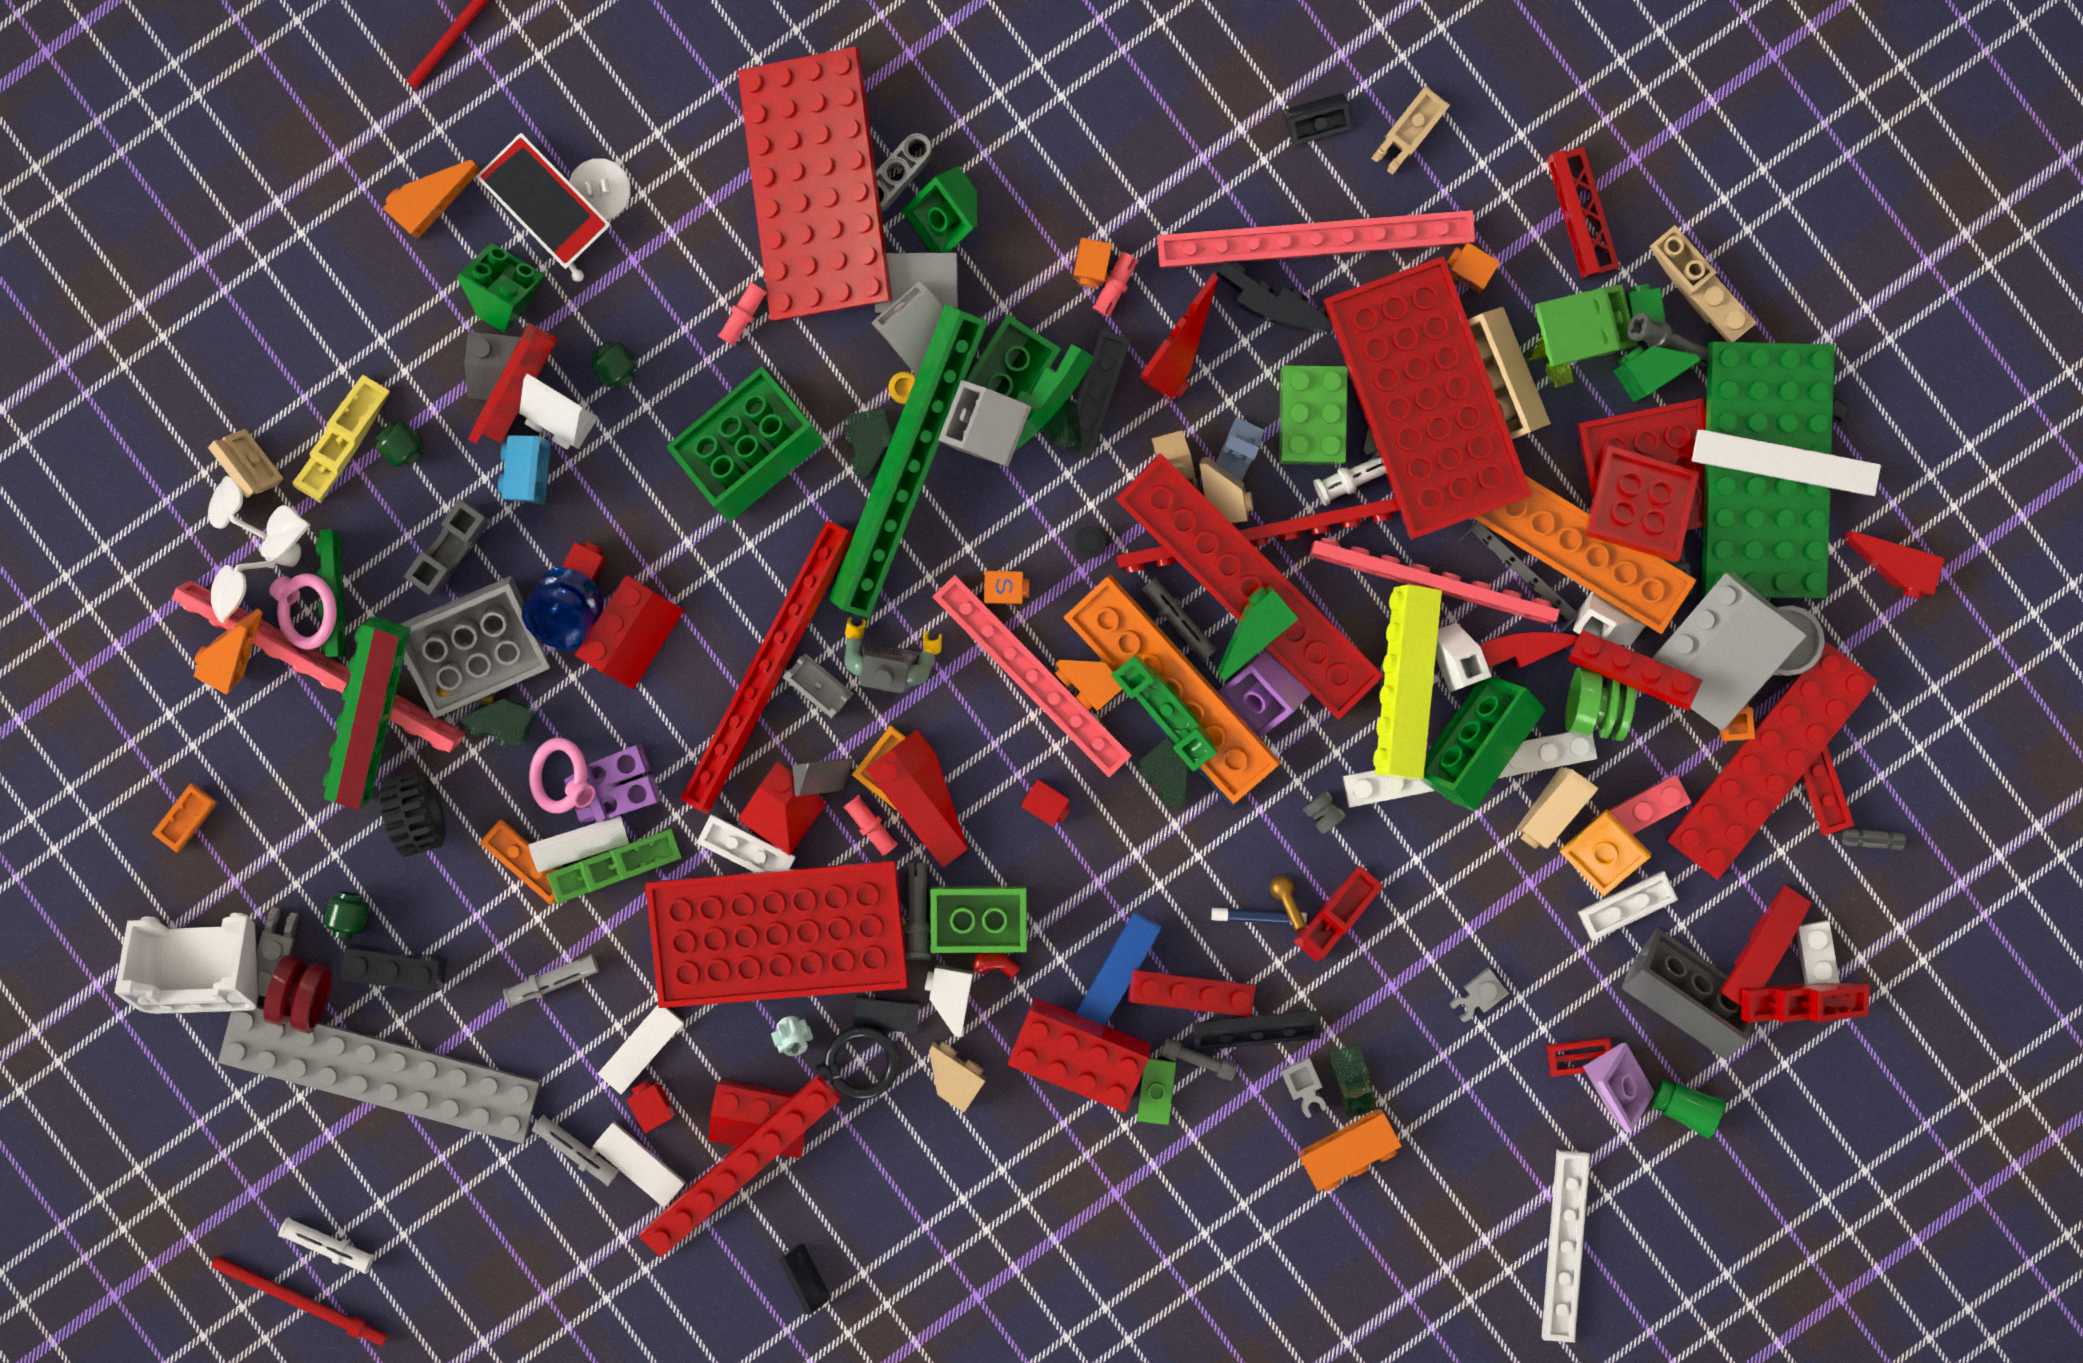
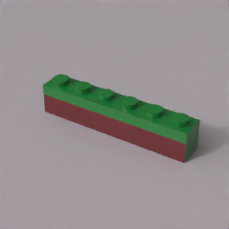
(366, 712)

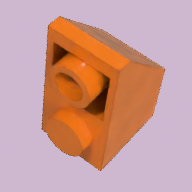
(1091, 680)

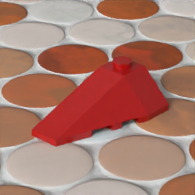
(1173, 360)
(917, 789)

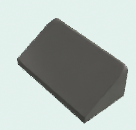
(821, 776)

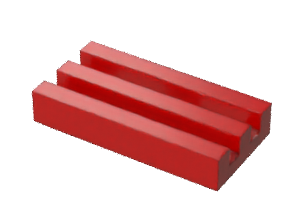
(1553, 1059)

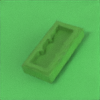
(1156, 1091)

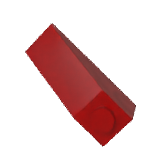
(1900, 565)

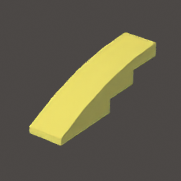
(342, 438)

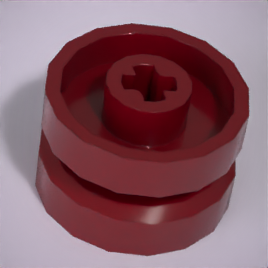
(297, 994)

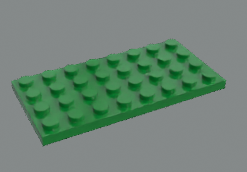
(1755, 523)

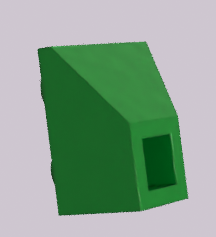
(499, 286)

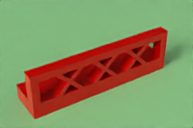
(1575, 215)
(506, 395)

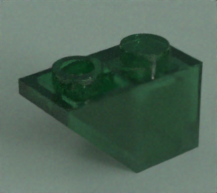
(1065, 426)
(870, 439)
(503, 719)
(1167, 770)
(1352, 1080)

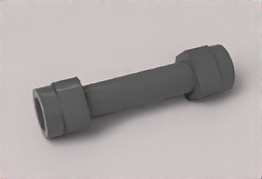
(1172, 1050)

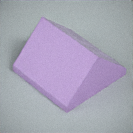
(1621, 1085)

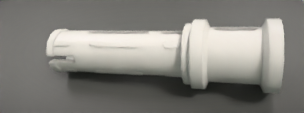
(1345, 480)

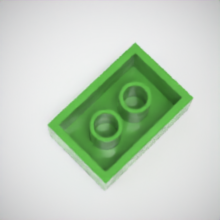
(1313, 415)
(978, 919)

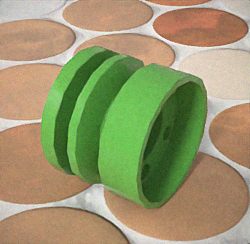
(1592, 703)

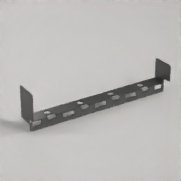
(1523, 570)

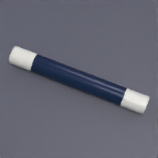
(1254, 916)

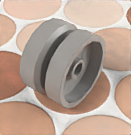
(1810, 648)

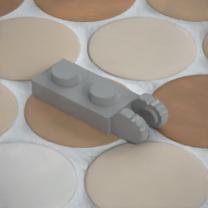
(274, 946)

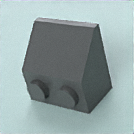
(485, 361)

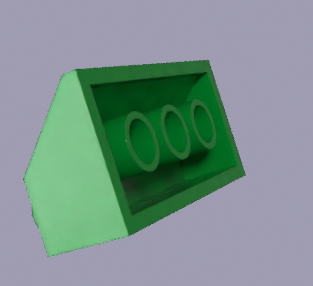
(1013, 359)
(1480, 741)

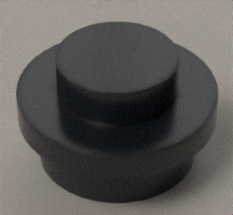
(1090, 542)

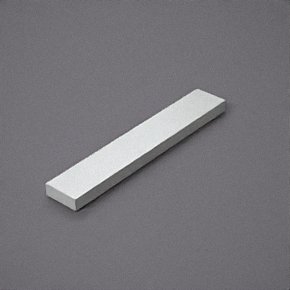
(1786, 462)
(1565, 1246)

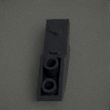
(1286, 310)

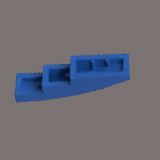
(1117, 969)

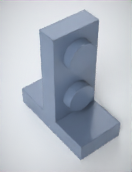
(1240, 447)

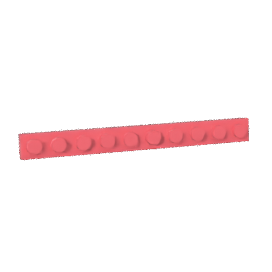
(1316, 239)
(325, 669)

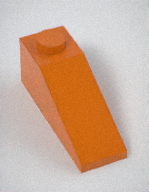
(425, 199)
(226, 658)

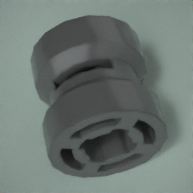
(1324, 812)

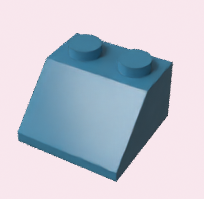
(525, 469)

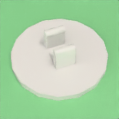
(603, 186)

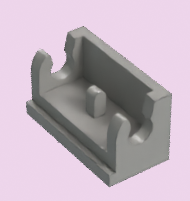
(818, 685)

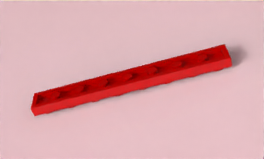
(740, 1165)

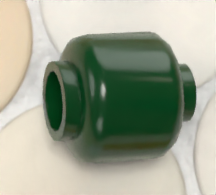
(613, 364)
(399, 444)
(346, 914)

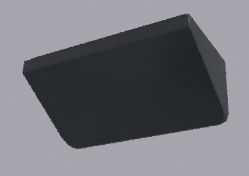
(1318, 119)
(887, 1014)
(804, 1278)

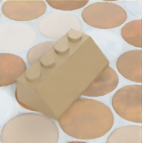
(1508, 373)

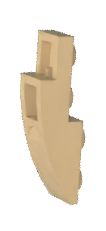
(1700, 286)

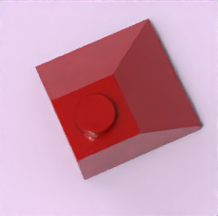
(778, 813)

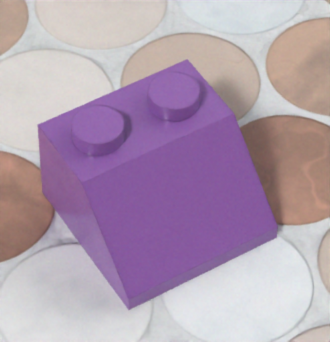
(1264, 693)

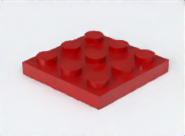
(1642, 503)

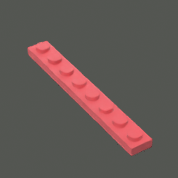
(1420, 575)
(1032, 676)

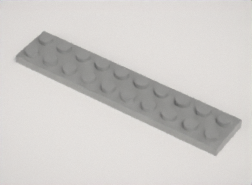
(384, 1074)

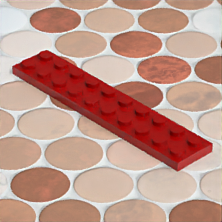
(1234, 570)

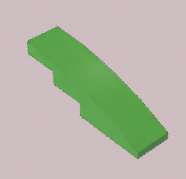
(613, 866)

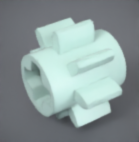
(792, 1036)

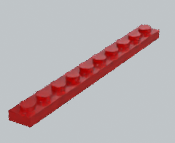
(1286, 530)
(767, 667)

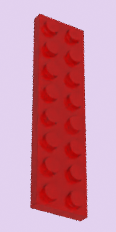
(1772, 762)

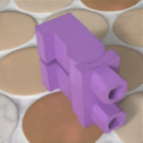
(611, 796)

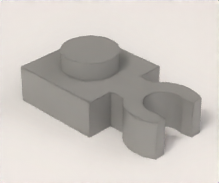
(1483, 992)
(1302, 1082)

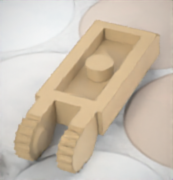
(1412, 127)

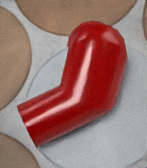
(991, 961)

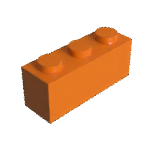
(1349, 1150)

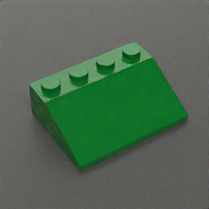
(745, 444)

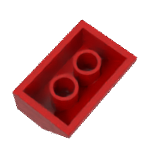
(629, 632)
(742, 1108)

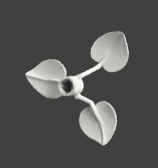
(279, 547)

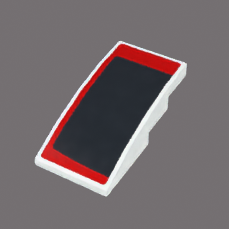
(543, 200)

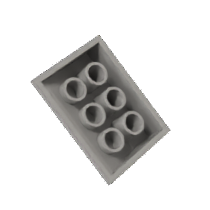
(1732, 645)
(473, 646)

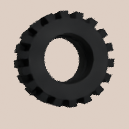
(412, 813)

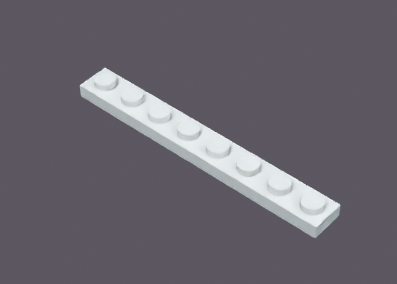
(1531, 756)

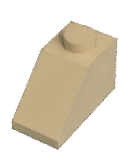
(1225, 491)

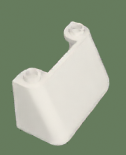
(189, 967)

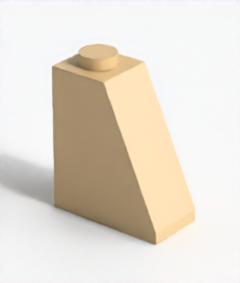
(1555, 808)

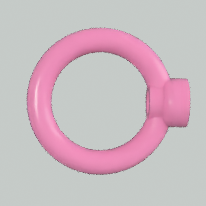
(287, 592)
(578, 791)

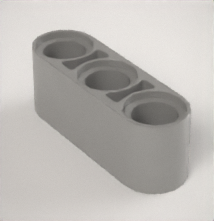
(903, 159)

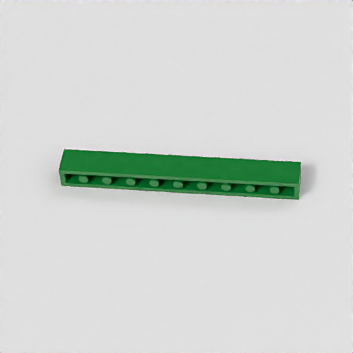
(907, 461)

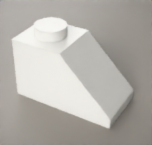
(950, 994)

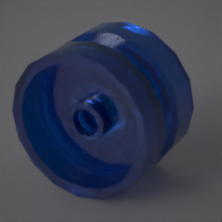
(562, 608)

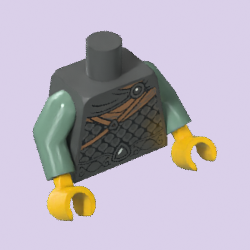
(888, 666)

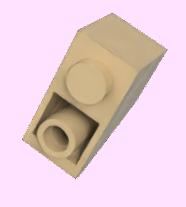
(1176, 451)
(955, 1079)

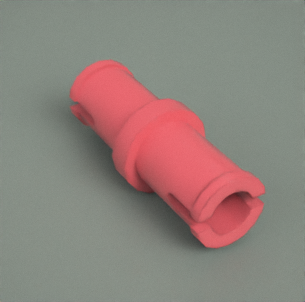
(1115, 284)
(742, 314)
(870, 825)

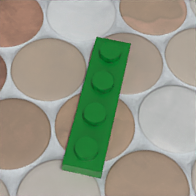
(329, 548)

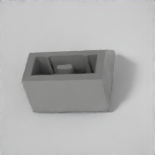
(984, 423)

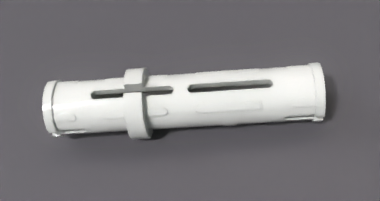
(357, 1258)

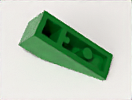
(1259, 625)

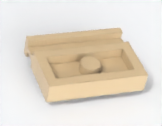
(245, 463)

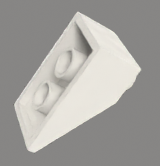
(555, 413)

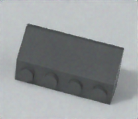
(1687, 994)

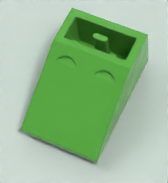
(1585, 325)

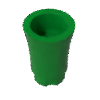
(1689, 1107)

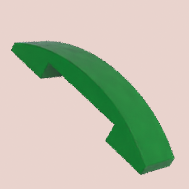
(1168, 711)

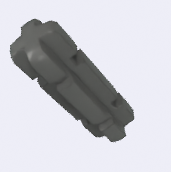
(1873, 839)

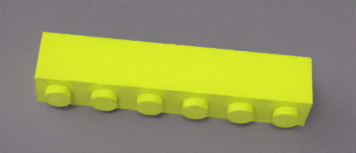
(1407, 682)

